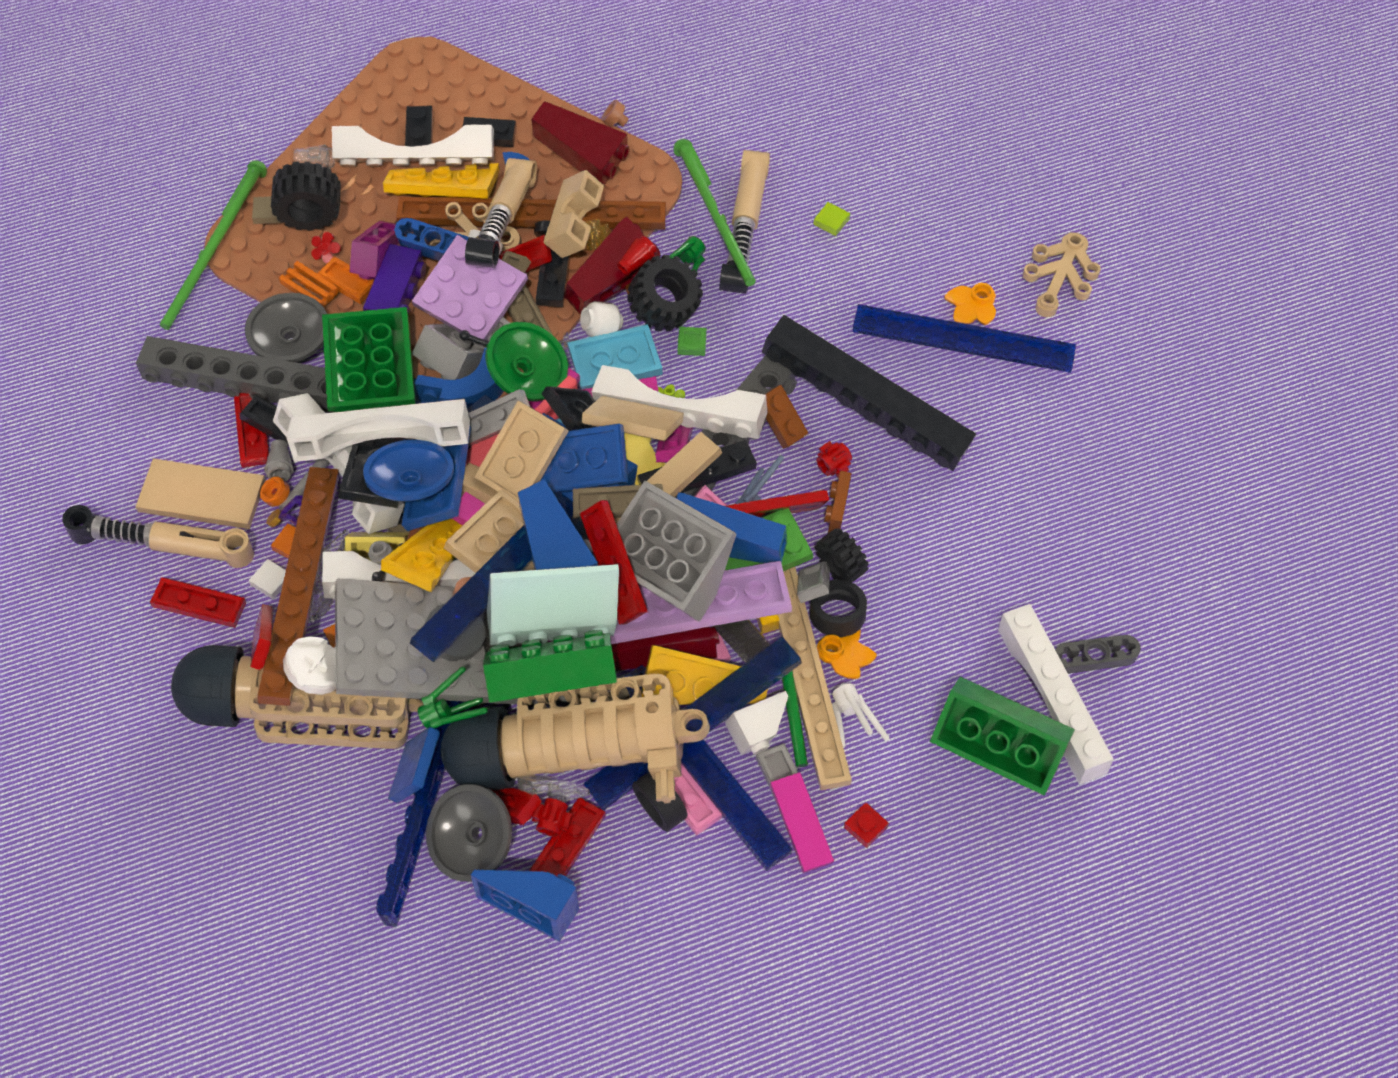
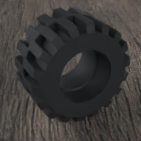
(305, 196)
(675, 277)

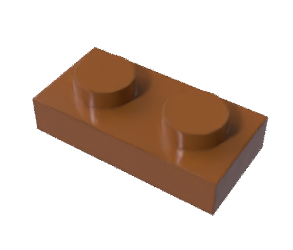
(783, 417)
(839, 493)

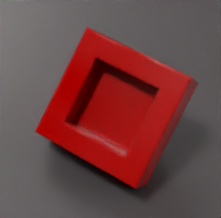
(866, 825)

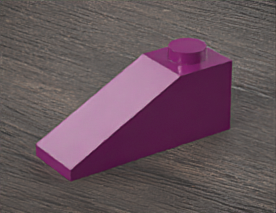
(370, 248)

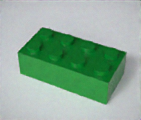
(549, 666)
(1002, 735)

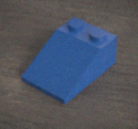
(531, 897)

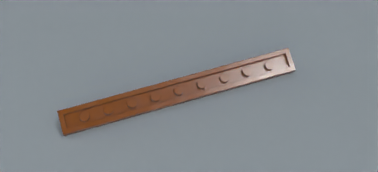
(432, 211)
(299, 582)

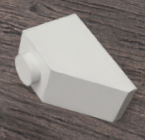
(757, 724)

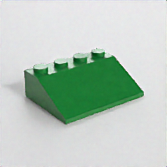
(368, 359)

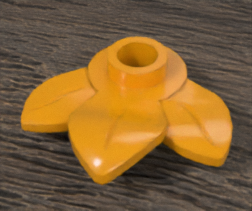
(970, 305)
(848, 654)

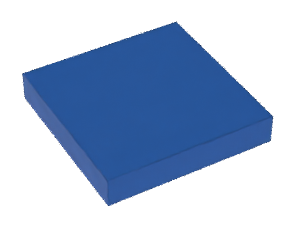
(414, 765)

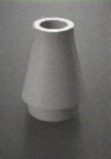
(279, 461)

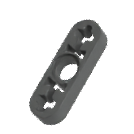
(1115, 642)

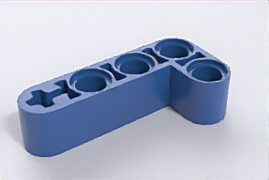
(425, 233)

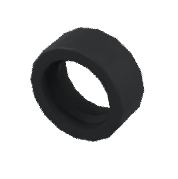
(845, 625)
(663, 814)

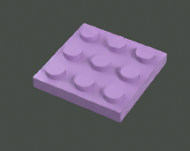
(469, 294)

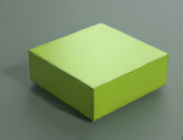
(831, 219)

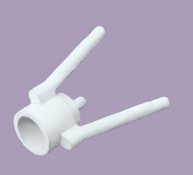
(850, 702)

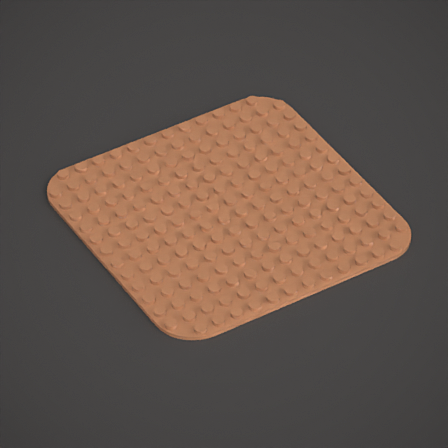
(456, 86)

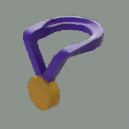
(278, 515)

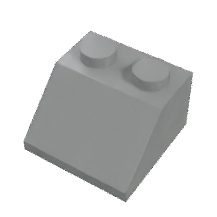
(446, 353)

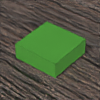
(692, 341)

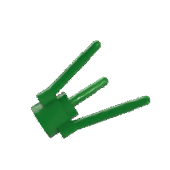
(691, 252)
(437, 712)

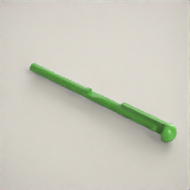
(685, 149)
(255, 170)

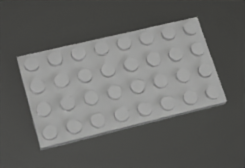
(375, 649)

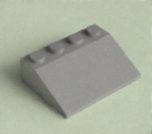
(675, 549)

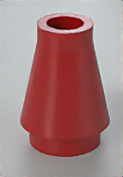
(636, 255)

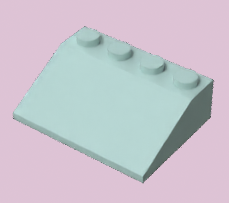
(552, 603)

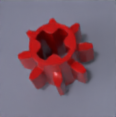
(834, 458)
(552, 817)

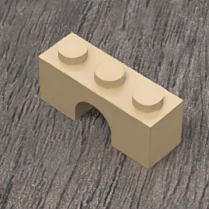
(566, 229)

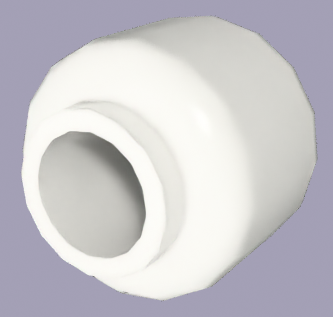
(601, 318)

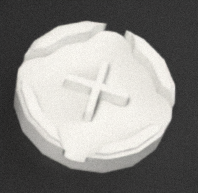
(311, 665)

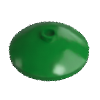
(533, 351)

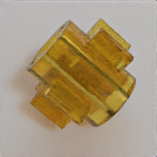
(597, 233)

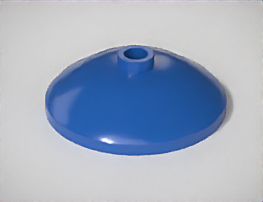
(408, 470)

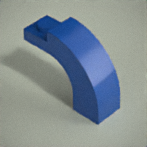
(468, 388)

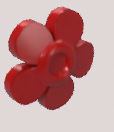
(325, 247)

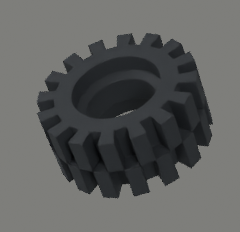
(842, 556)

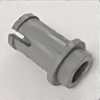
(378, 551)

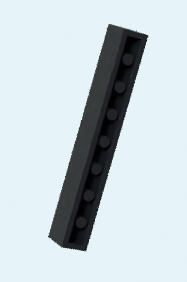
(868, 393)

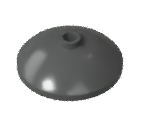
(285, 318)
(454, 831)

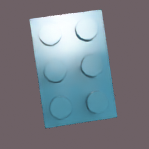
(623, 349)

